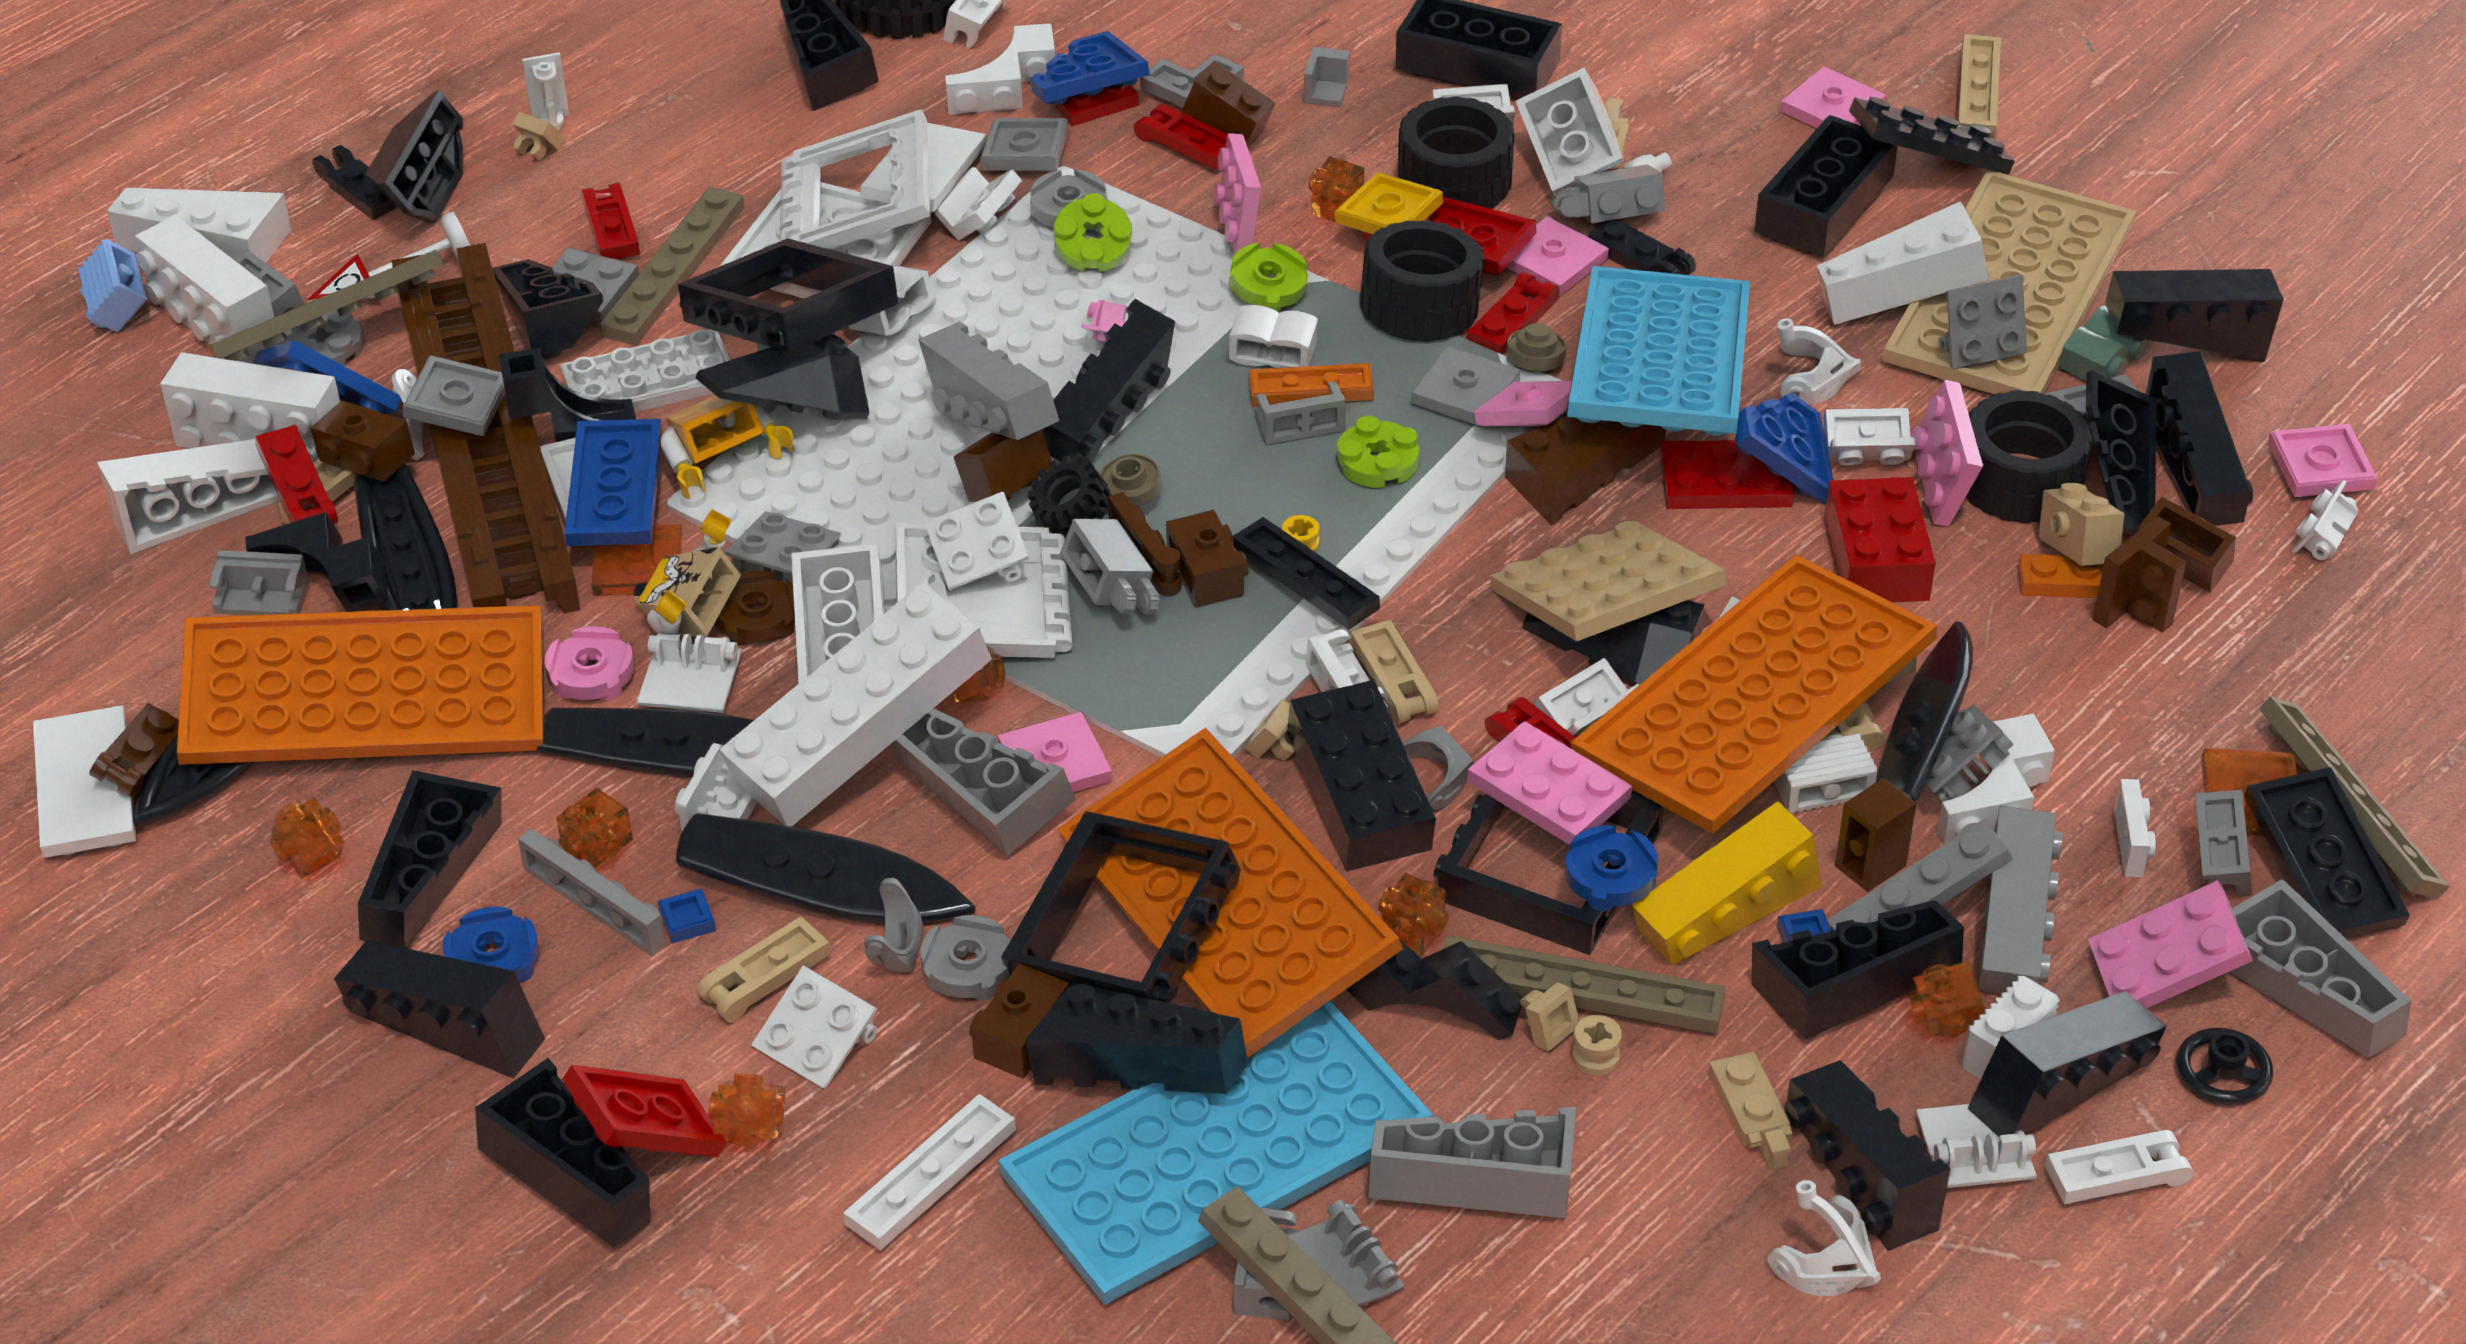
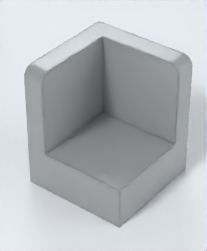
(1326, 76)

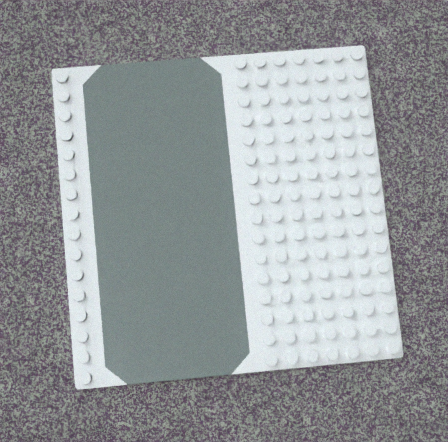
(1185, 664)

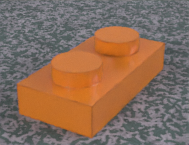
(2057, 577)

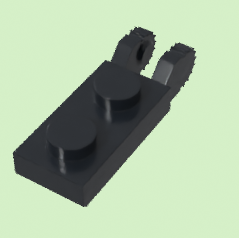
(352, 182)
(1641, 252)

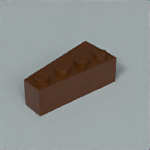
(1570, 458)

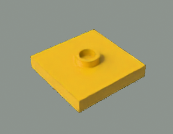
(1387, 201)

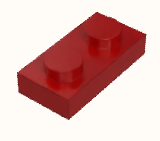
(1086, 108)

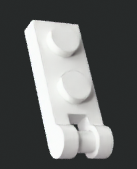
(2118, 1166)

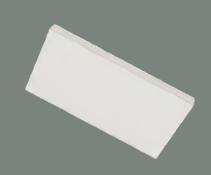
(949, 157)
(650, 372)
(73, 806)

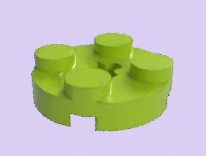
(1098, 214)
(1281, 291)
(1397, 446)

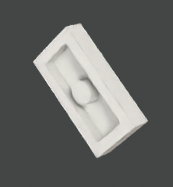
(2132, 818)

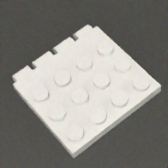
(1014, 616)

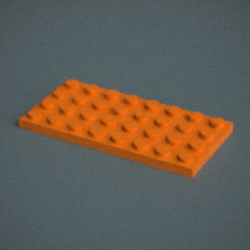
(361, 684)
(1754, 692)
(1289, 926)

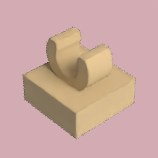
(536, 132)
(1272, 734)
(1550, 1015)

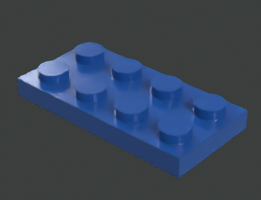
(613, 482)

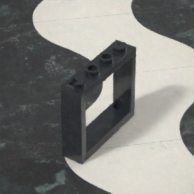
(848, 284)
(1074, 873)
(1522, 908)

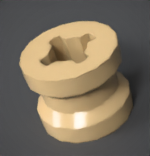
(1604, 1055)

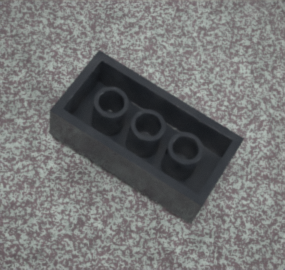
(1478, 45)
(1824, 186)
(1361, 775)

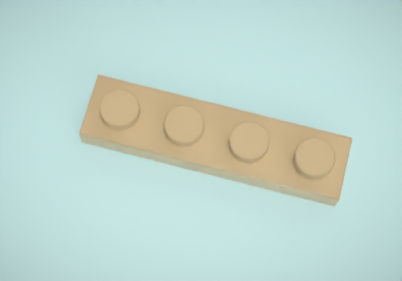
(1979, 81)

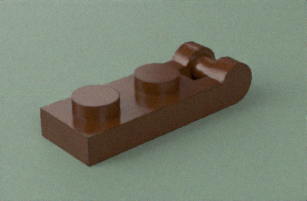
(1162, 559)
(136, 750)

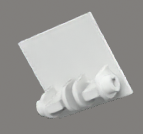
(978, 542)
(689, 673)
(815, 1027)
(1973, 1149)

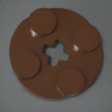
(770, 621)

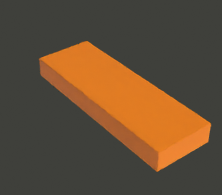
(1306, 382)

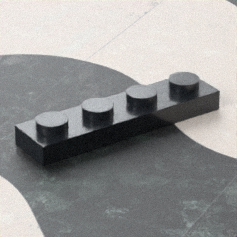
(1306, 573)

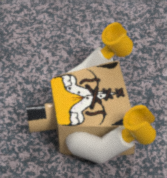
(690, 586)

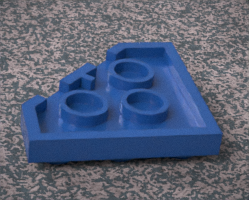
(1088, 68)
(350, 384)
(1789, 441)

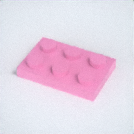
(1237, 193)
(1946, 453)
(1549, 783)
(2172, 947)

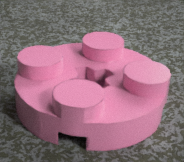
(599, 681)

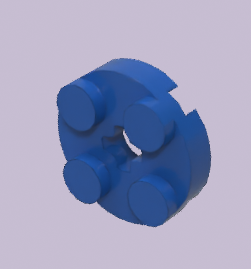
(1611, 887)
(489, 925)

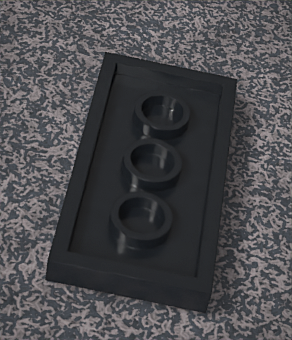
(1932, 136)
(2326, 852)

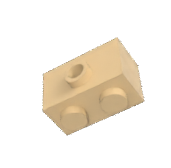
(2080, 524)

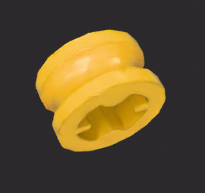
(1304, 526)

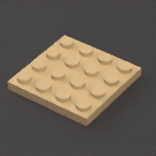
(1607, 580)

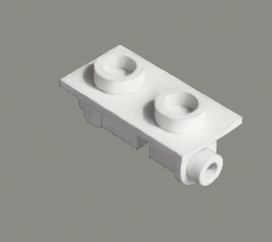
(546, 88)
(2325, 527)

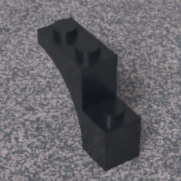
(535, 390)
(352, 568)
(1445, 980)

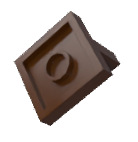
(2141, 579)

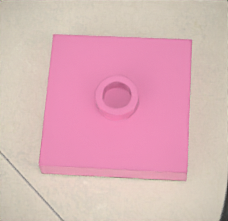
(1826, 94)
(1558, 255)
(1526, 404)
(2322, 459)
(1067, 744)

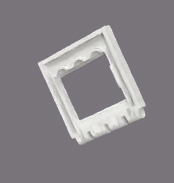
(908, 181)

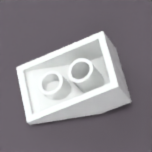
(1570, 129)

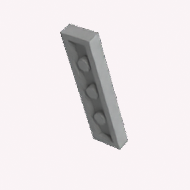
(1935, 876)
(592, 892)

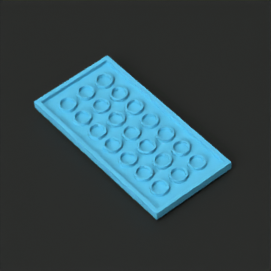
(1661, 351)
(1133, 1175)

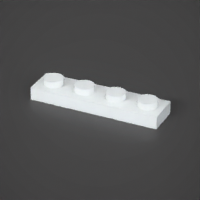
(929, 1172)

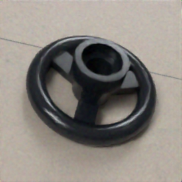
(2226, 1061)

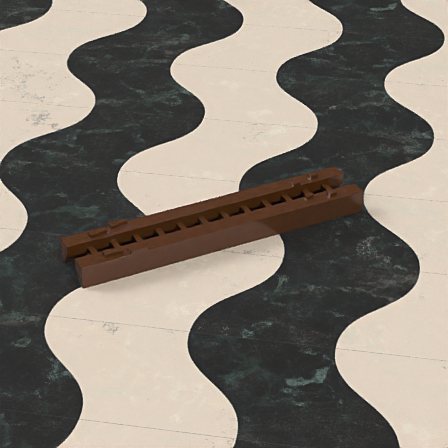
(493, 481)

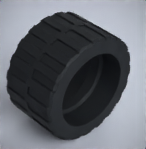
(1458, 149)
(1421, 280)
(2029, 426)

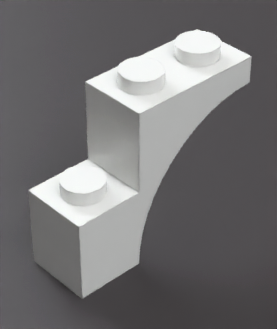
(999, 82)
(2007, 783)

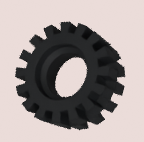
(1059, 482)

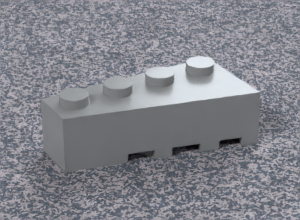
(985, 385)
(985, 782)
(2018, 901)
(2318, 971)
(1476, 1162)

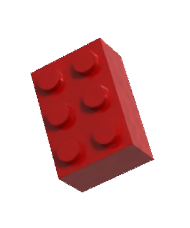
(1880, 537)

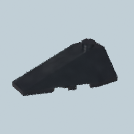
(546, 307)
(814, 376)
(2123, 445)
(1636, 646)

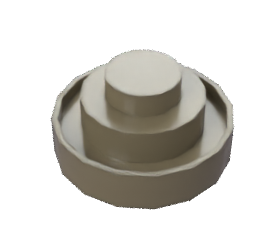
(1536, 348)
(1135, 476)

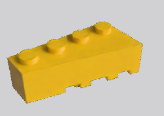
(1731, 885)

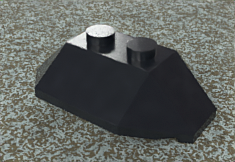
(421, 159)

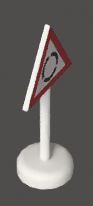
(355, 270)

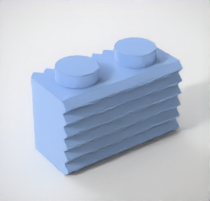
(112, 286)

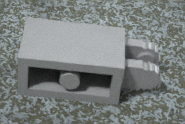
(1612, 194)
(1110, 565)

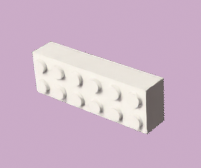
(855, 704)

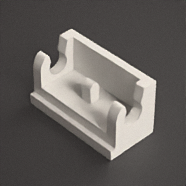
(970, 18)
(1334, 666)

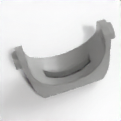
(1439, 745)
(900, 919)

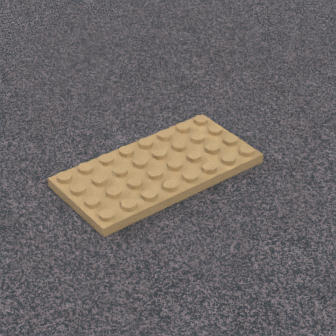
(2062, 251)

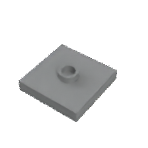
(1025, 144)
(1462, 383)
(455, 396)

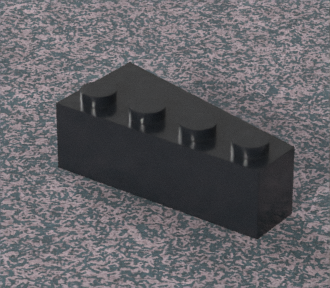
(2198, 309)
(445, 1003)

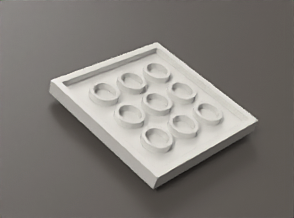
(835, 202)

